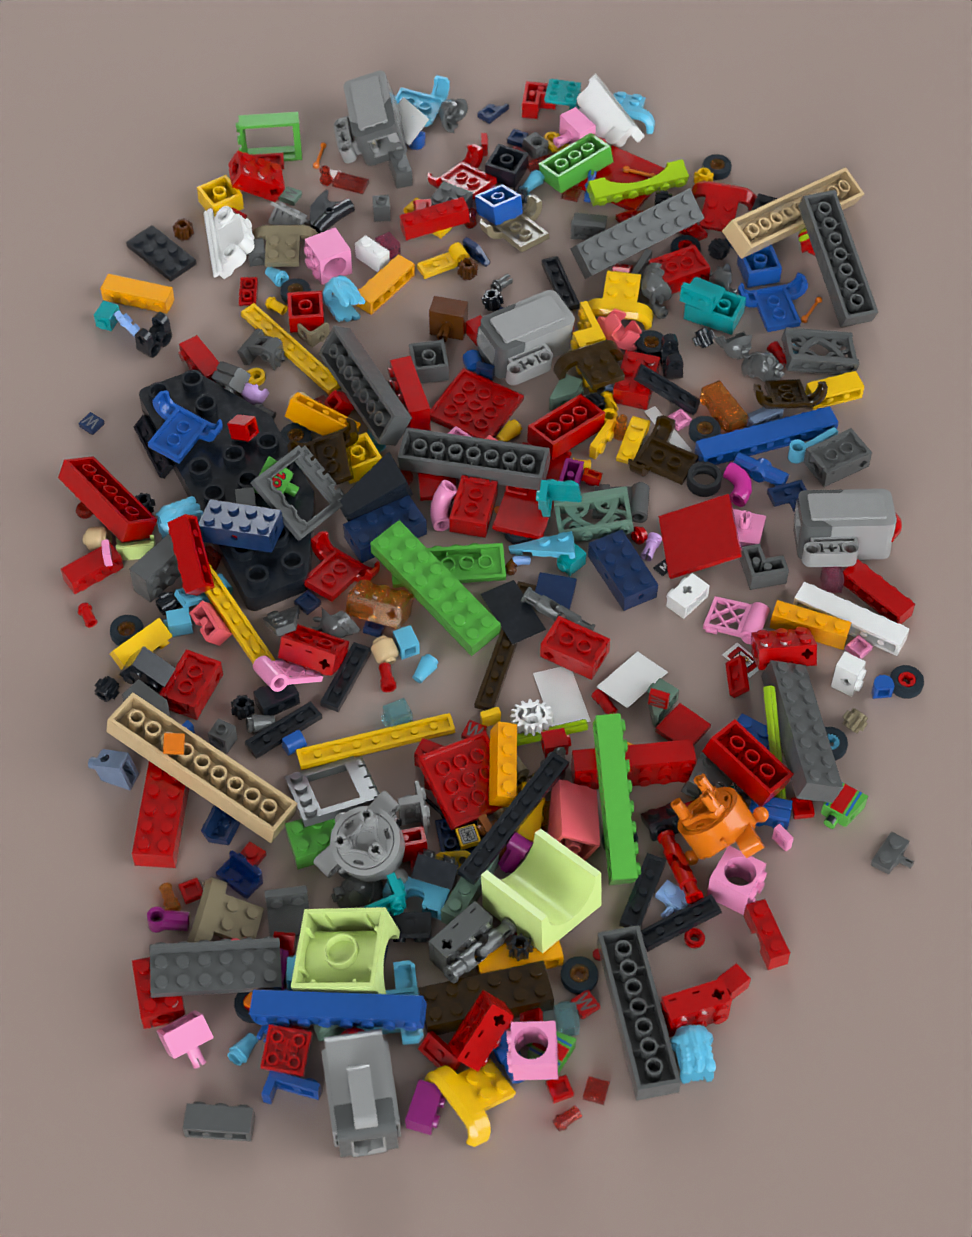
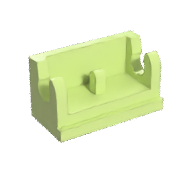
(134, 549)

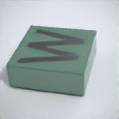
(290, 195)

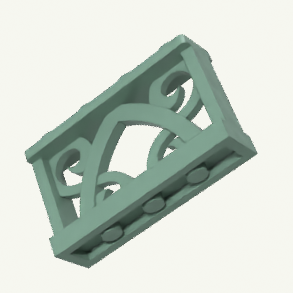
(607, 525)

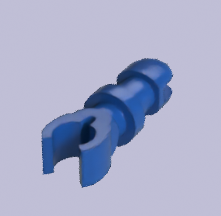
(590, 177)

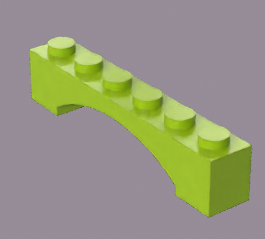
(604, 191)

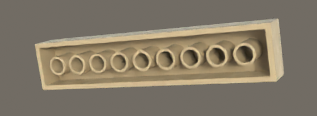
(782, 216)
(203, 768)

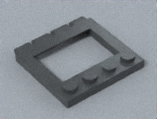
(276, 499)
(307, 803)

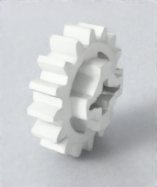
(531, 717)

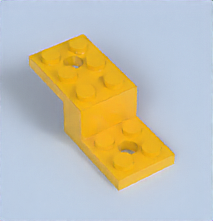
(588, 333)

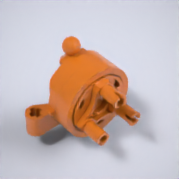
(717, 821)

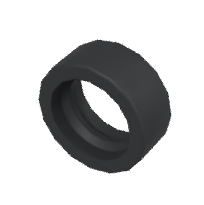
(701, 489)

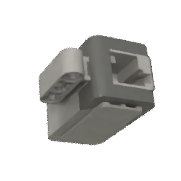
(371, 120)
(526, 336)
(844, 526)
(361, 1092)

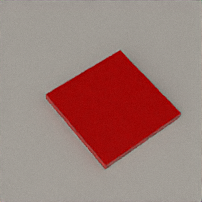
(614, 173)
(475, 405)
(699, 536)
(460, 779)

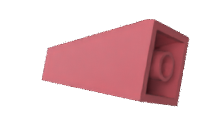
(574, 818)

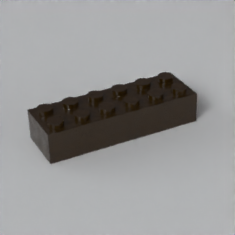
(519, 987)

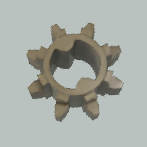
(855, 720)

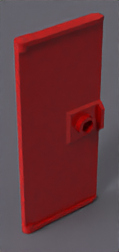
(519, 508)

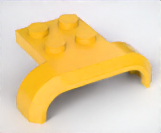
(622, 293)
(473, 1094)

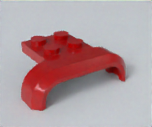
(466, 173)
(721, 202)
(336, 570)

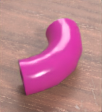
(741, 483)

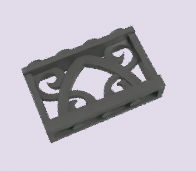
(809, 361)

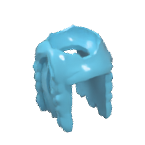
(341, 301)
(175, 510)
(694, 1053)

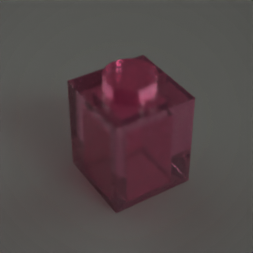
(390, 243)
(832, 579)

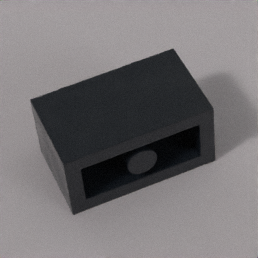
(273, 702)

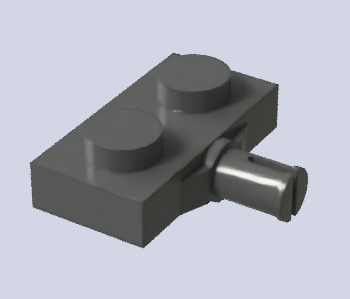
(892, 854)

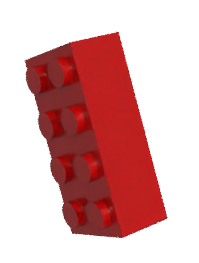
(409, 390)
(566, 426)
(747, 763)

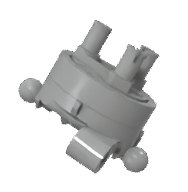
(366, 842)

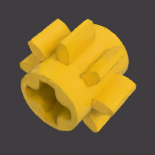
(703, 175)

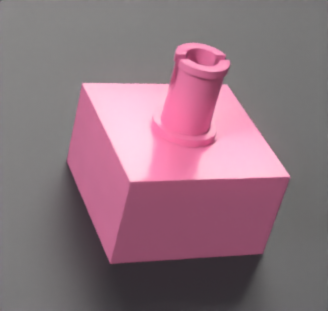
(573, 127)
(749, 527)
(185, 1036)

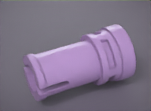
(652, 543)

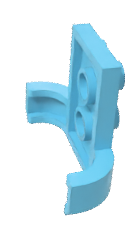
(427, 103)
(634, 106)
(405, 985)

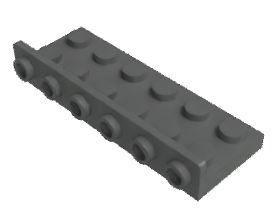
(215, 967)

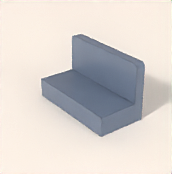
(764, 415)

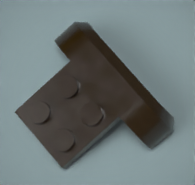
(594, 363)
(789, 394)
(333, 451)
(661, 456)

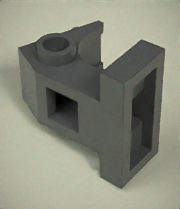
(266, 347)

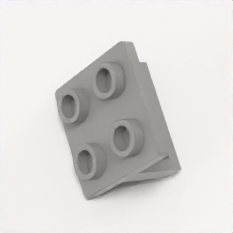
(286, 215)
(414, 808)

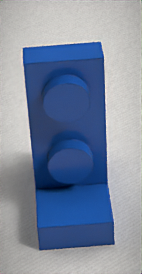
(291, 1083)

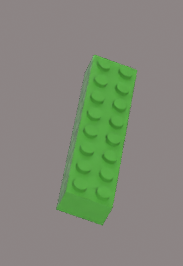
(435, 588)
(614, 799)

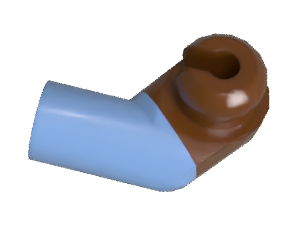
(514, 562)

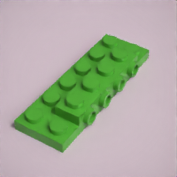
(470, 562)

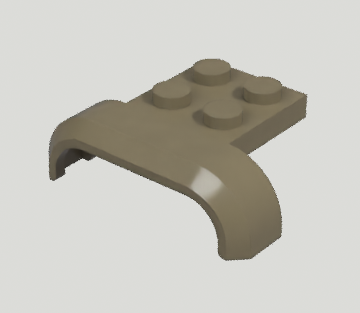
(522, 230)
(283, 243)
(224, 915)

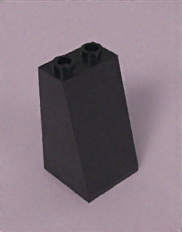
(377, 488)

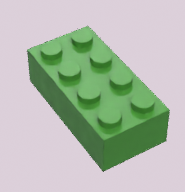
(574, 162)
(308, 841)

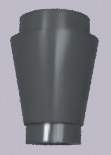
(257, 723)

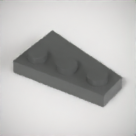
(283, 621)

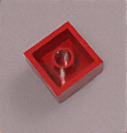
(305, 309)

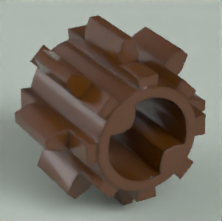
(183, 229)
(467, 269)

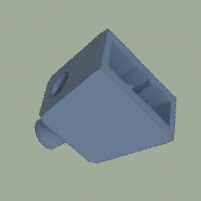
(115, 768)

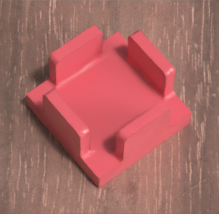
(615, 331)

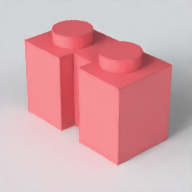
(213, 627)

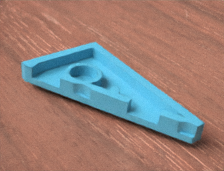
(547, 546)

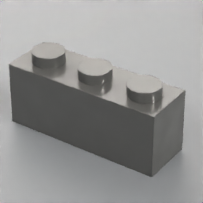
(219, 1121)

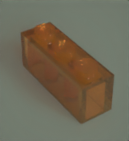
(723, 407)

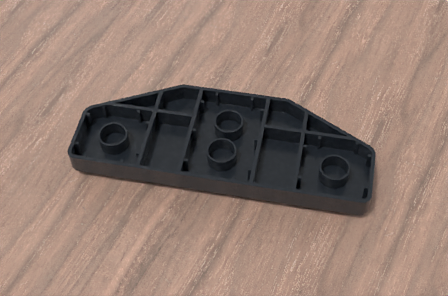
(226, 464)

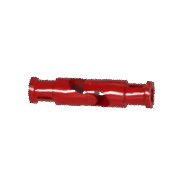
(680, 866)

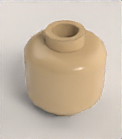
(94, 537)
(384, 650)

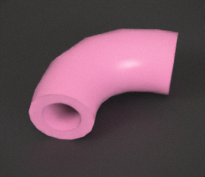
(440, 505)

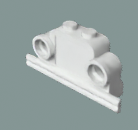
(607, 114)
(228, 240)

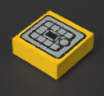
(467, 836)

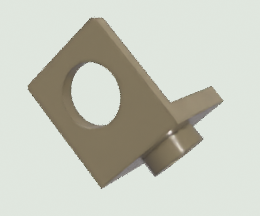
(315, 336)

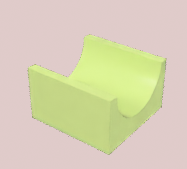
(545, 893)
(343, 950)

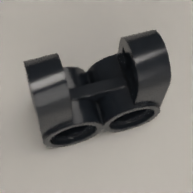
(158, 335)
(670, 358)

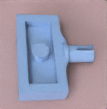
(125, 321)
(672, 898)

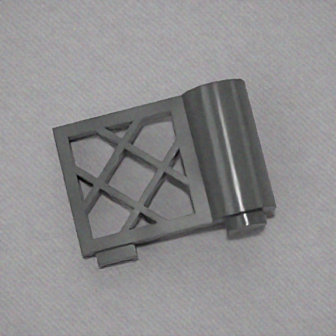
(638, 500)

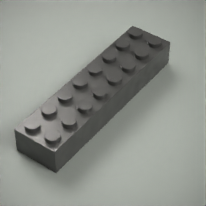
(637, 233)
(838, 258)
(365, 386)
(473, 457)
(803, 733)
(638, 1013)

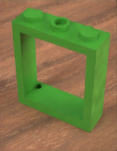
(290, 153)

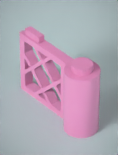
(751, 620)
(277, 677)

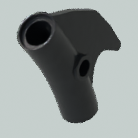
(327, 213)

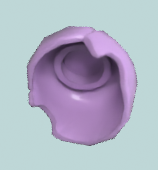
(253, 394)

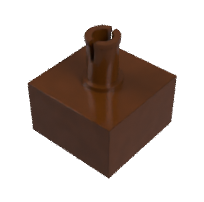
(448, 318)

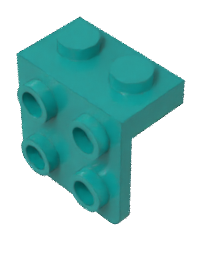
(563, 93)
(701, 294)
(555, 490)
(396, 902)

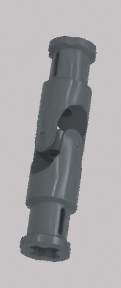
(552, 609)
(487, 943)

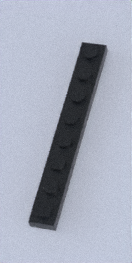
(513, 818)

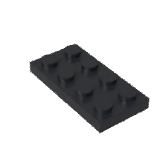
(161, 253)

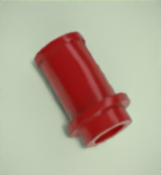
(85, 611)

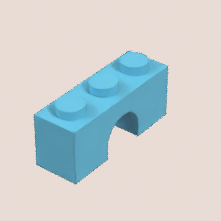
(433, 896)

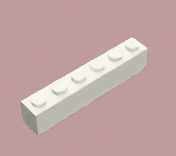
(870, 626)

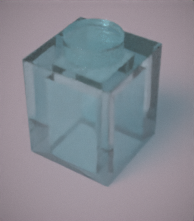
(396, 713)
(566, 1018)

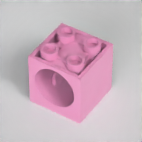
(328, 255)
(736, 865)
(533, 1032)

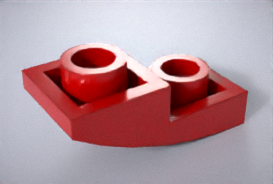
(248, 291)

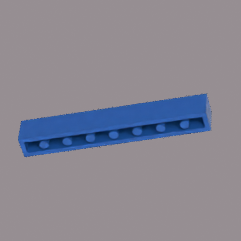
(765, 436)
(338, 1009)

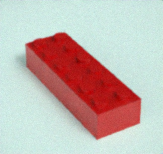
(107, 498)
(648, 763)
(160, 820)

